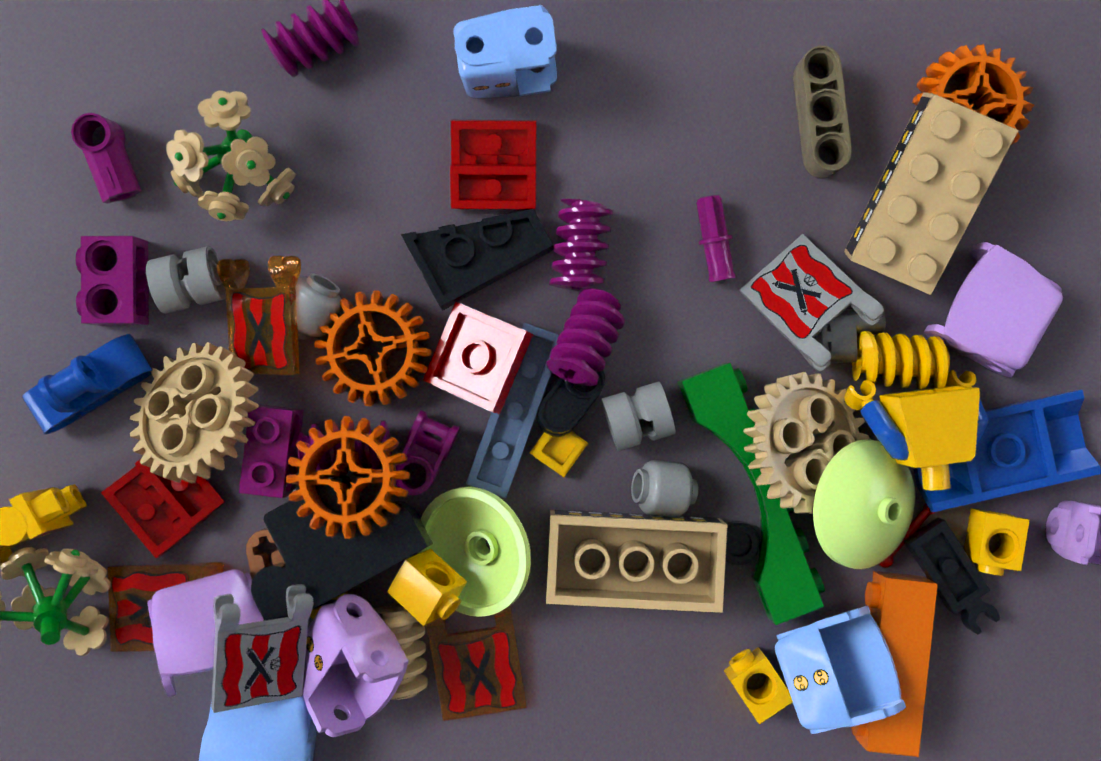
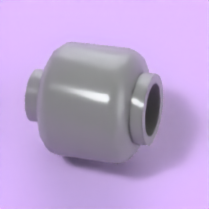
(314, 302)
(664, 488)

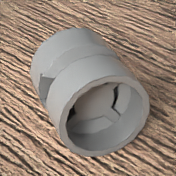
(180, 281)
(638, 416)

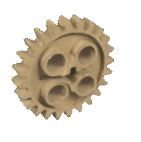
(194, 413)
(787, 424)

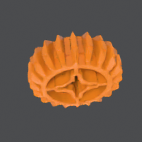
(980, 73)
(377, 367)
(347, 497)

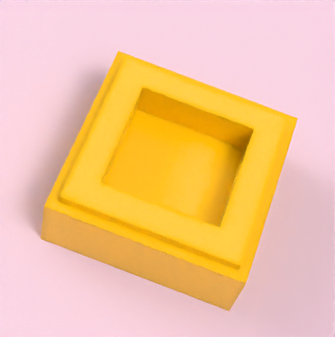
(559, 452)

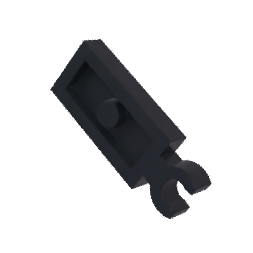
(949, 565)

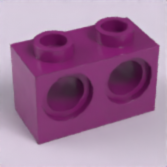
(125, 279)
(269, 449)

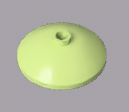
(863, 505)
(459, 529)

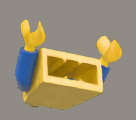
(926, 426)

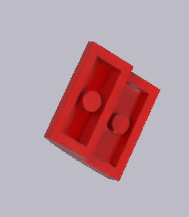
(493, 164)
(160, 508)

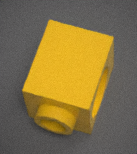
(1013, 536)
(427, 587)
(767, 699)

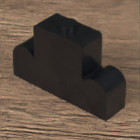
(331, 563)

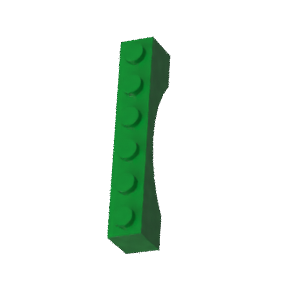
(781, 572)

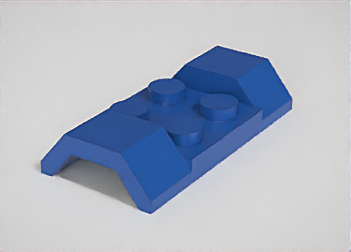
(1020, 451)

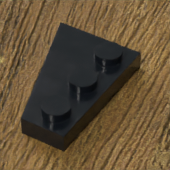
(475, 255)

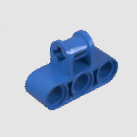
(87, 383)

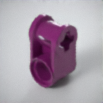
(427, 450)

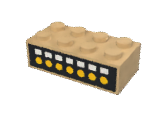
(929, 192)
(636, 561)

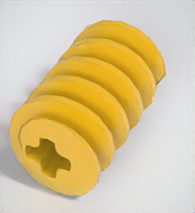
(903, 358)

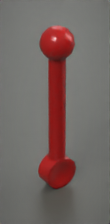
(916, 523)

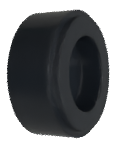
(741, 543)

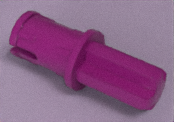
(715, 238)

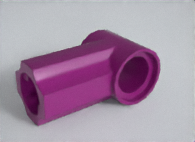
(108, 160)

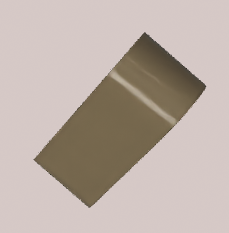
(830, 94)

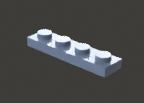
(509, 430)

